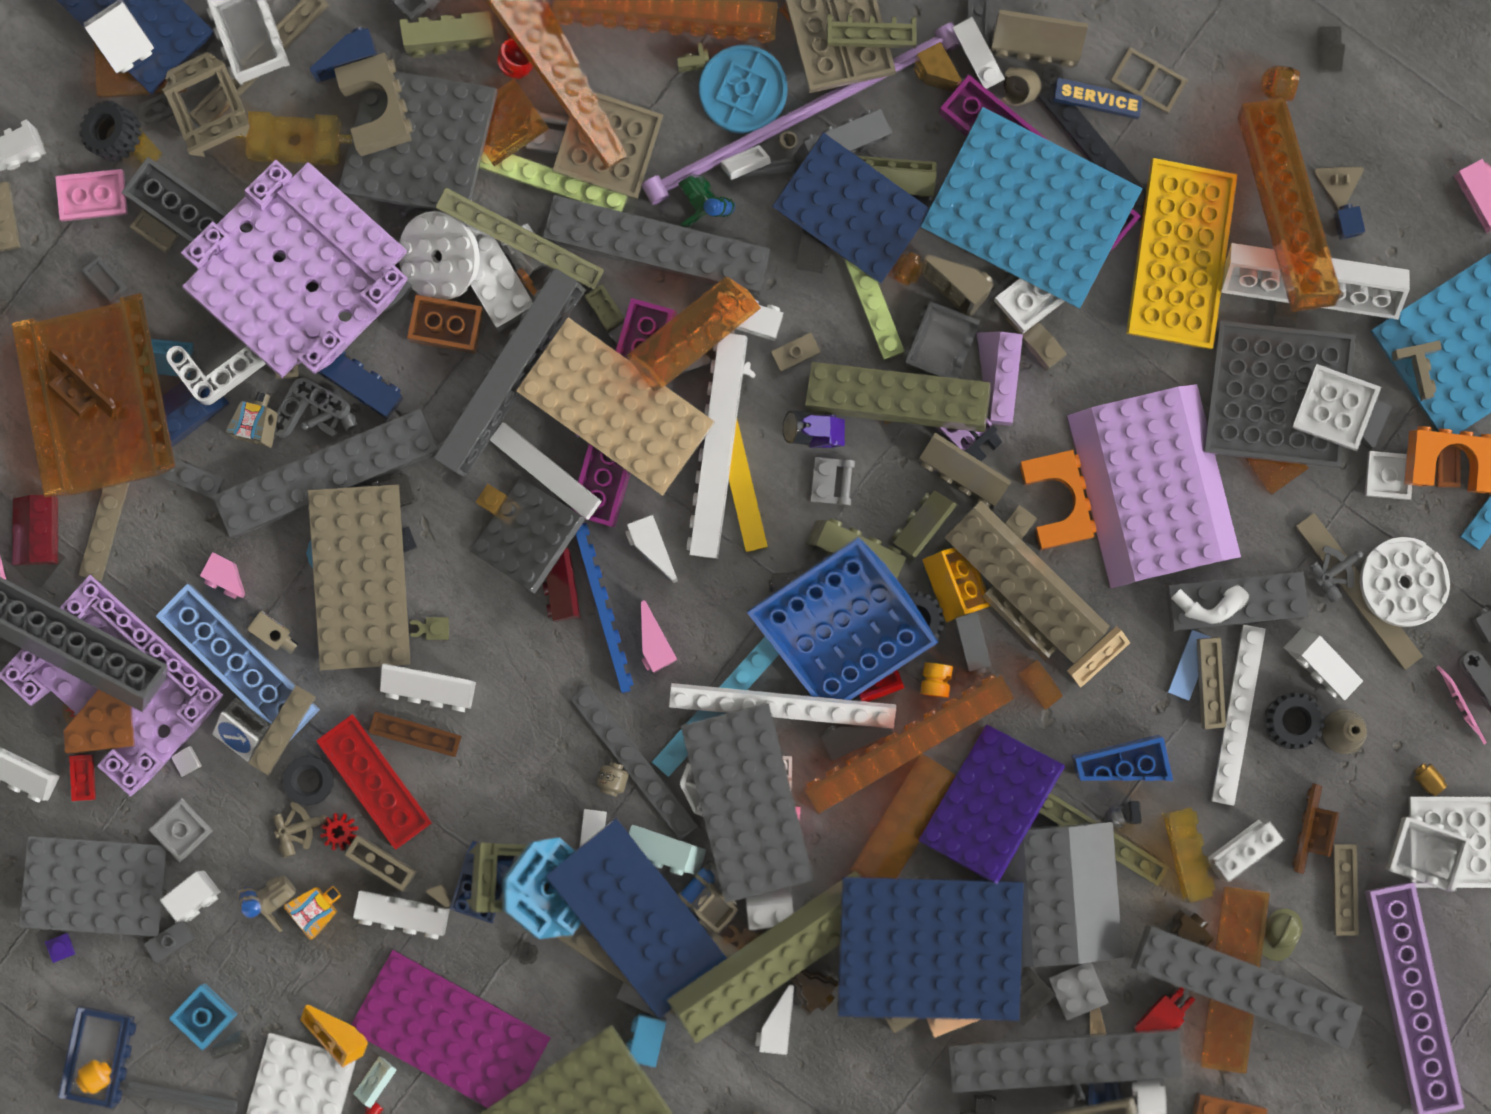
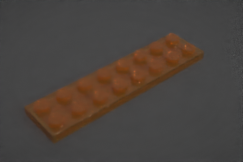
(1241, 937)

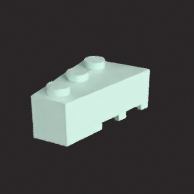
(668, 851)

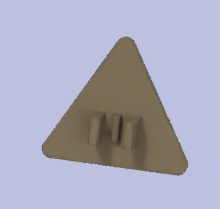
(1339, 182)

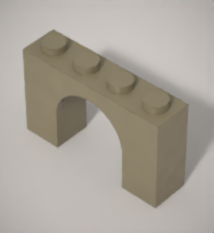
(392, 126)

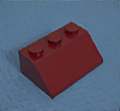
(35, 530)
(562, 590)

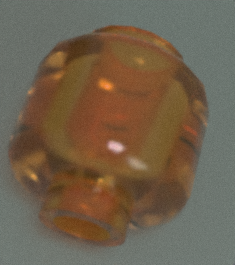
(907, 269)

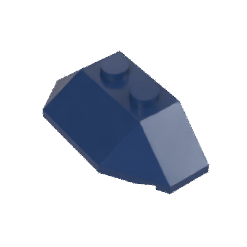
(186, 413)

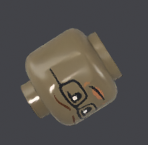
(612, 779)

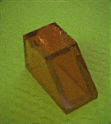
(1040, 684)

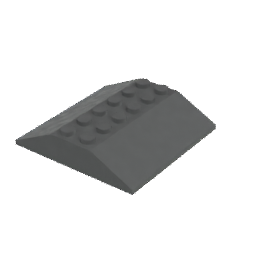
(1067, 894)

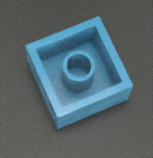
(203, 1016)
(647, 1038)

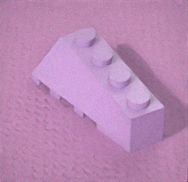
(1000, 366)

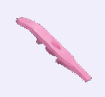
(1460, 702)

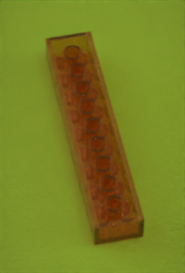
(699, 17)
(1288, 205)
(909, 744)

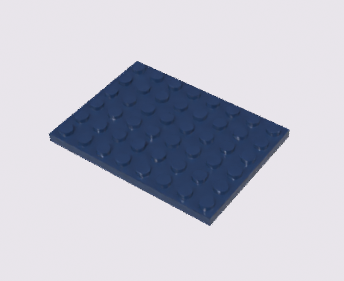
(930, 948)

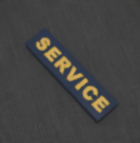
(1097, 98)

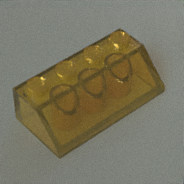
(1188, 855)

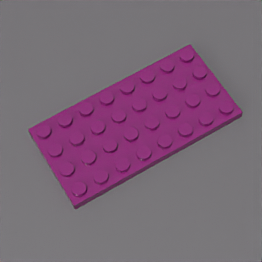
(448, 1031)

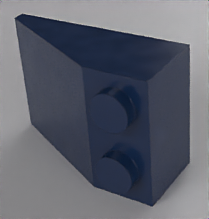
(350, 49)

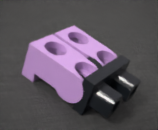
(971, 440)

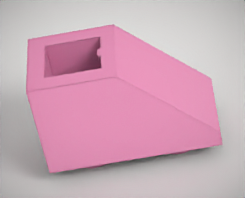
(224, 574)

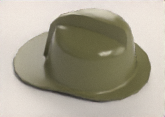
(1281, 934)

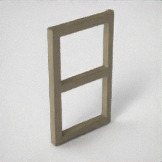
(1156, 66)

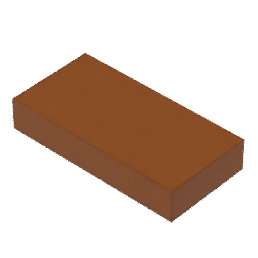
(1448, 467)

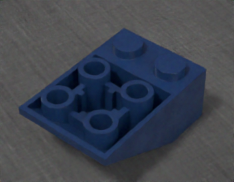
(464, 885)

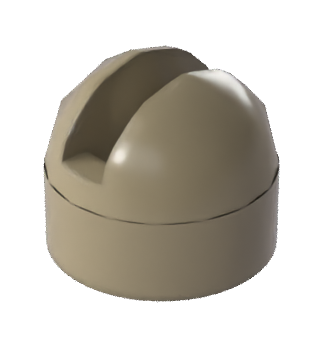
(791, 140)

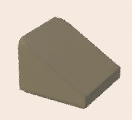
(440, 894)

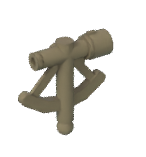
(284, 830)

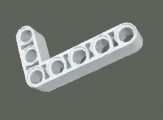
(211, 381)

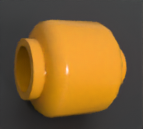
(93, 1076)

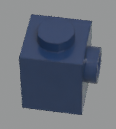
(1349, 222)

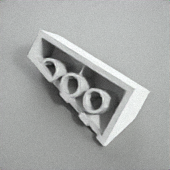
(402, 913)

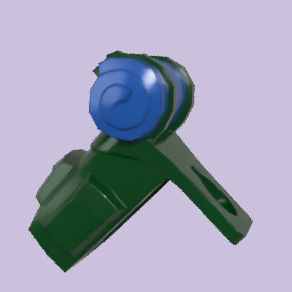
(703, 200)

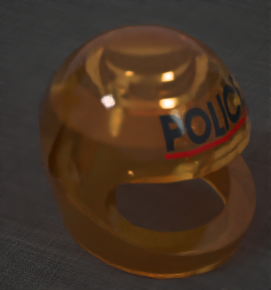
(1280, 82)

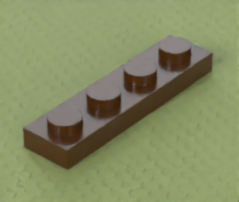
(415, 734)

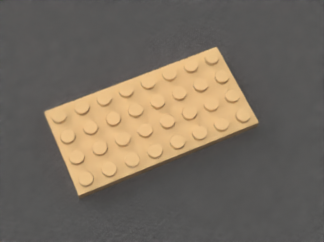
(614, 407)

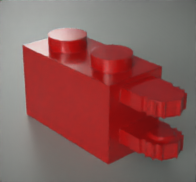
(1165, 1013)

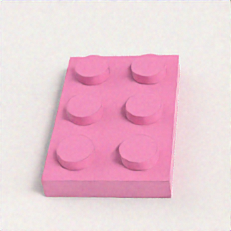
(91, 195)

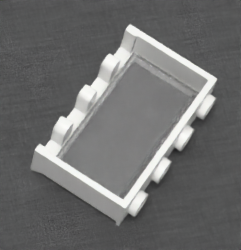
(247, 37)

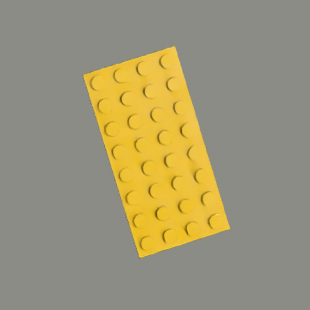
(1181, 254)

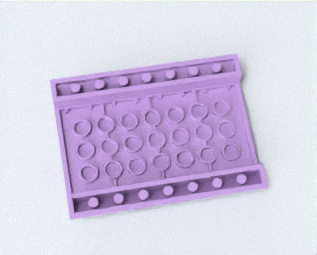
(1153, 485)

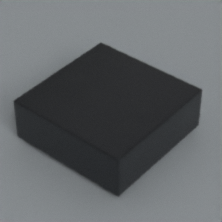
(1134, 812)

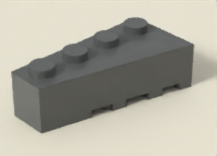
(853, 134)

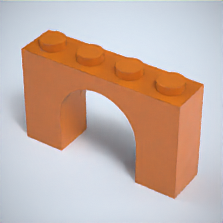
(1426, 445)
(1064, 469)

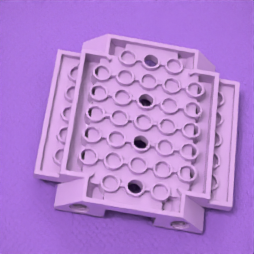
(323, 243)

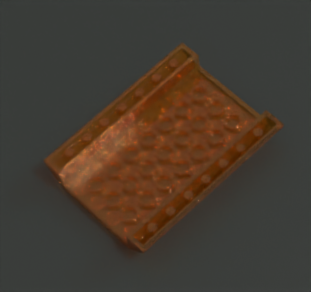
(117, 354)

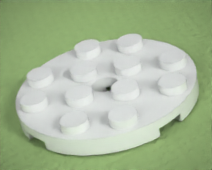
(459, 253)
(1387, 597)

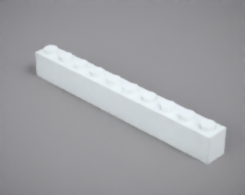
(718, 447)

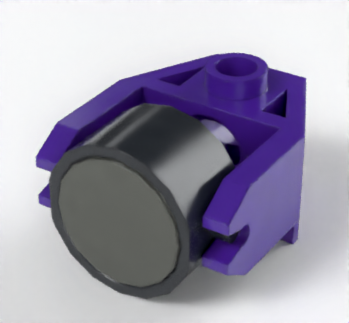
(819, 431)

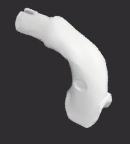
(1233, 601)

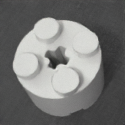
(1150, 1096)

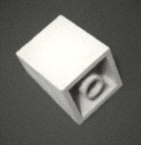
(119, 36)

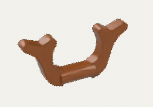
(526, 281)

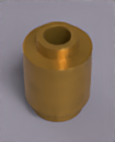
(1430, 779)

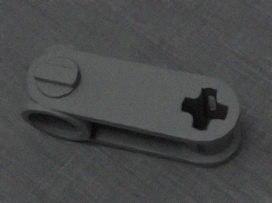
(1478, 675)

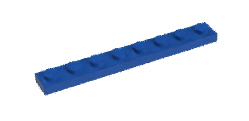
(606, 615)

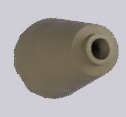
(1344, 731)

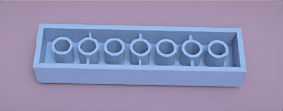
(229, 654)

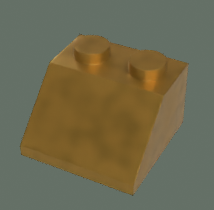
(936, 68)

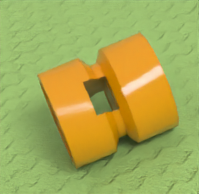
(936, 680)

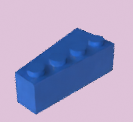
(1127, 761)

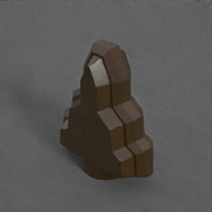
(1191, 928)
(814, 990)

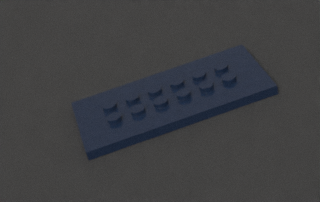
(635, 916)

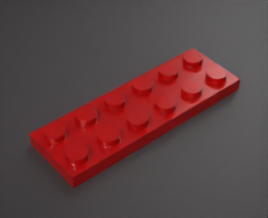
(374, 781)

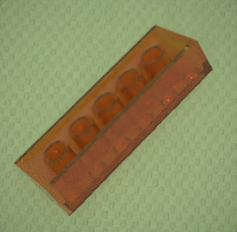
(693, 332)
(904, 820)

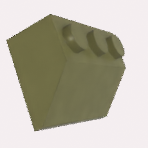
(923, 524)

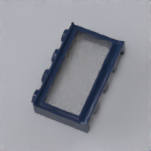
(99, 1037)

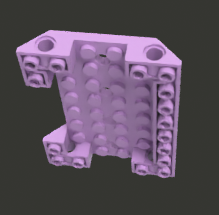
(180, 703)

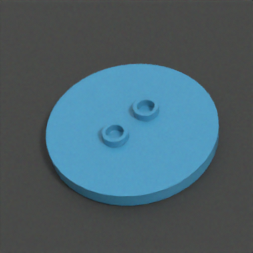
(743, 88)

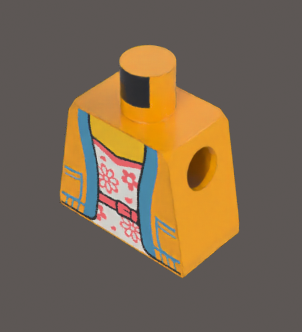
(313, 910)

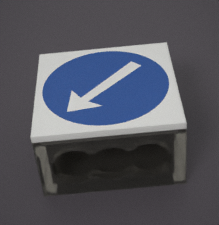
(241, 729)

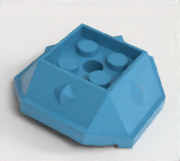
(523, 893)

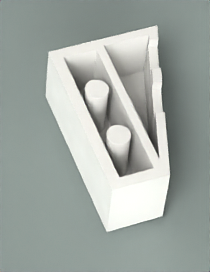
(20, 146)
(1323, 663)

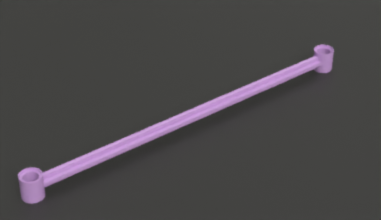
(657, 189)

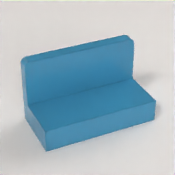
(160, 350)

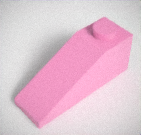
(1476, 186)
(654, 644)

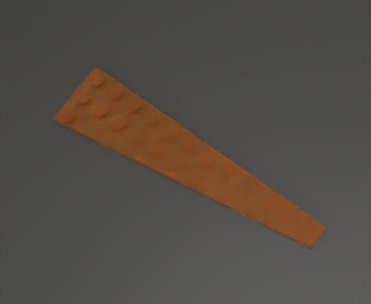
(549, 52)

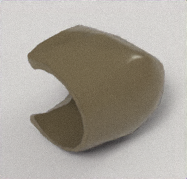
(1020, 86)

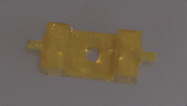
(270, 137)

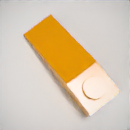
(336, 1036)

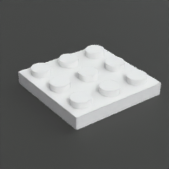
(1336, 407)

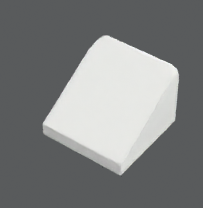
(186, 761)

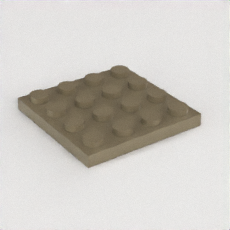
(637, 133)

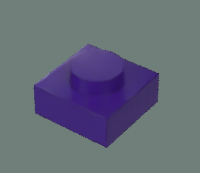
(60, 947)

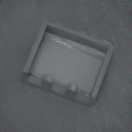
(941, 341)

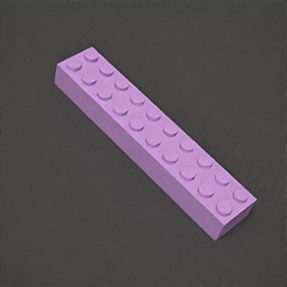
(1414, 999)

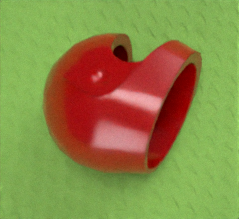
(513, 61)

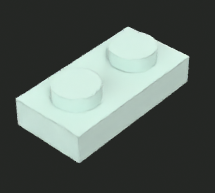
(374, 1081)

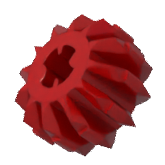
(341, 840)

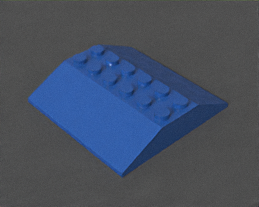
(844, 623)

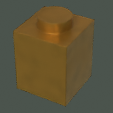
(491, 499)

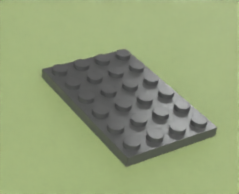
(92, 886)

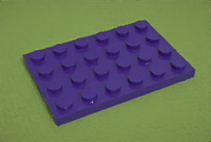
(991, 803)

